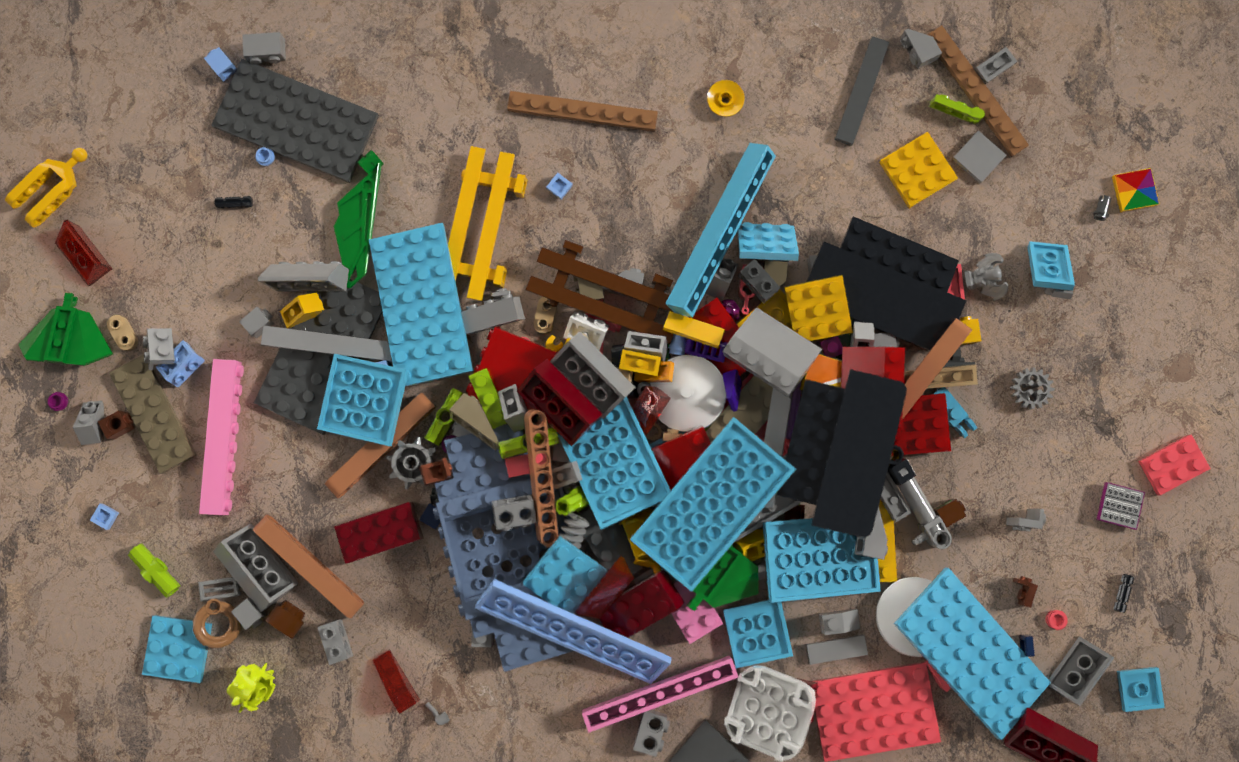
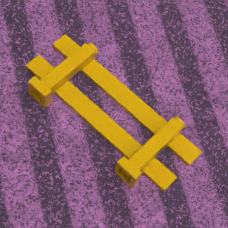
(500, 183)

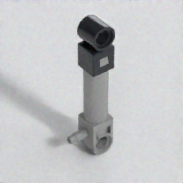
(929, 523)

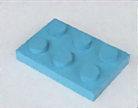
(1050, 266)

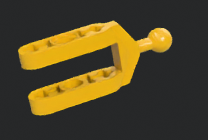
(55, 196)

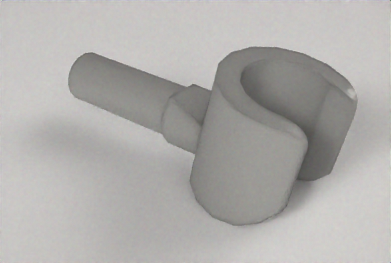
(440, 719)

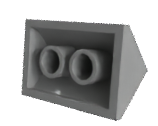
(1079, 671)

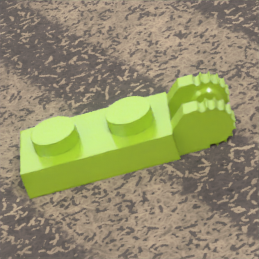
(957, 109)

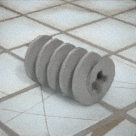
(575, 529)

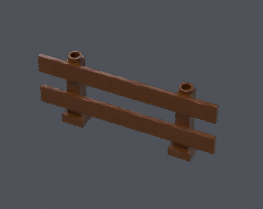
(567, 265)

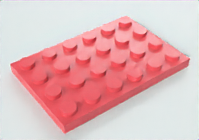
(875, 712)

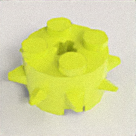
(251, 686)

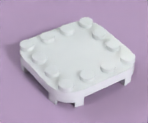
(770, 712)

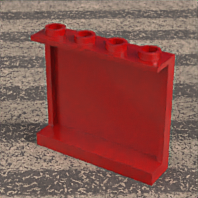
(510, 360)

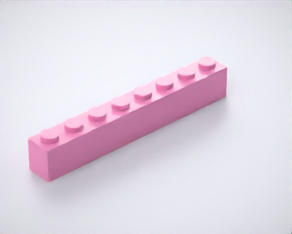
(220, 437)
(659, 693)

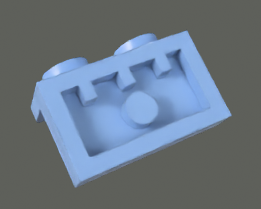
(184, 366)

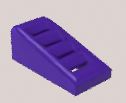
(689, 349)
(732, 388)

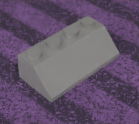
(305, 277)
(592, 374)
(255, 567)

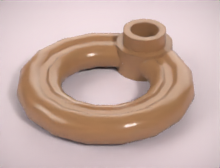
(201, 617)

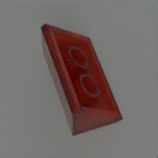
(81, 253)
(607, 590)

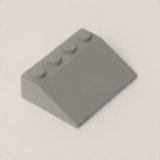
(771, 352)

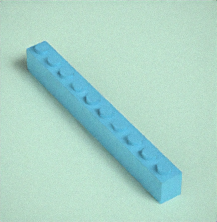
(720, 230)

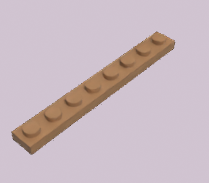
(978, 93)
(582, 111)

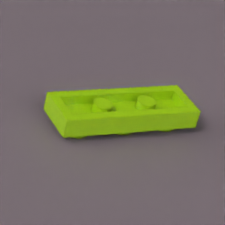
(488, 397)

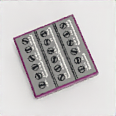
(1120, 505)

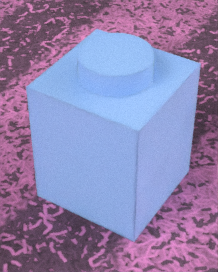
(220, 63)

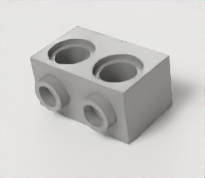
(513, 507)
(335, 641)
(646, 731)

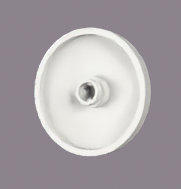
(695, 394)
(892, 605)

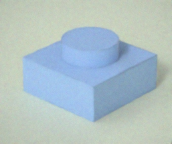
(559, 186)
(104, 516)

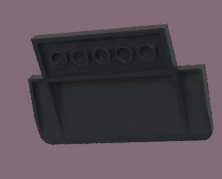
(892, 282)
(844, 449)

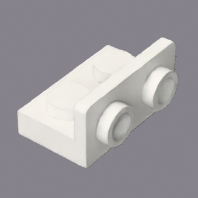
(591, 328)

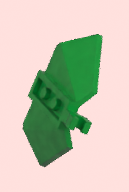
(66, 337)
(727, 581)

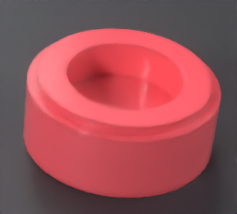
(1056, 619)

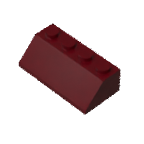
(560, 401)
(1048, 741)

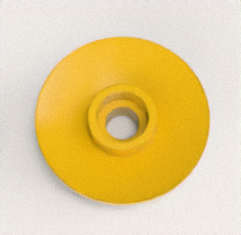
(729, 90)

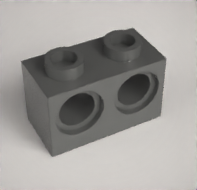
(759, 281)

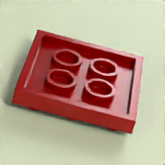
(925, 427)

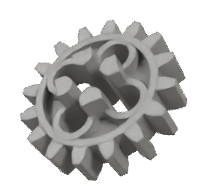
(1039, 396)

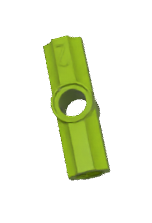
(439, 428)
(515, 445)
(572, 502)
(154, 570)

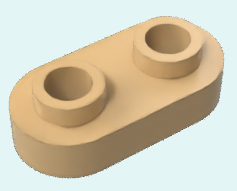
(544, 314)
(122, 331)

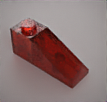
(649, 407)
(395, 682)

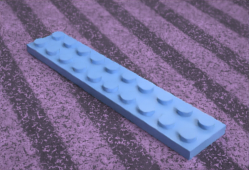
(572, 631)

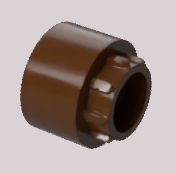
(286, 618)

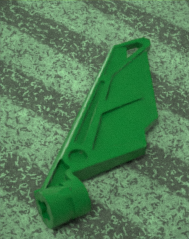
(357, 217)

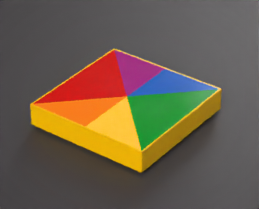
(1135, 190)

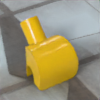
(549, 344)

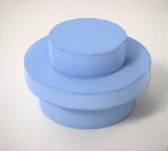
(265, 156)

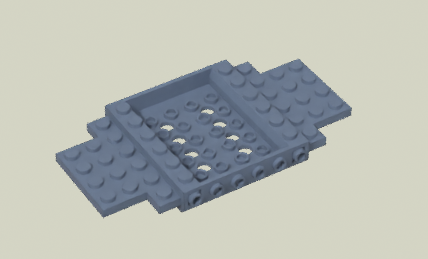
(467, 505)

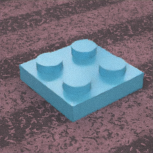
(1140, 689)

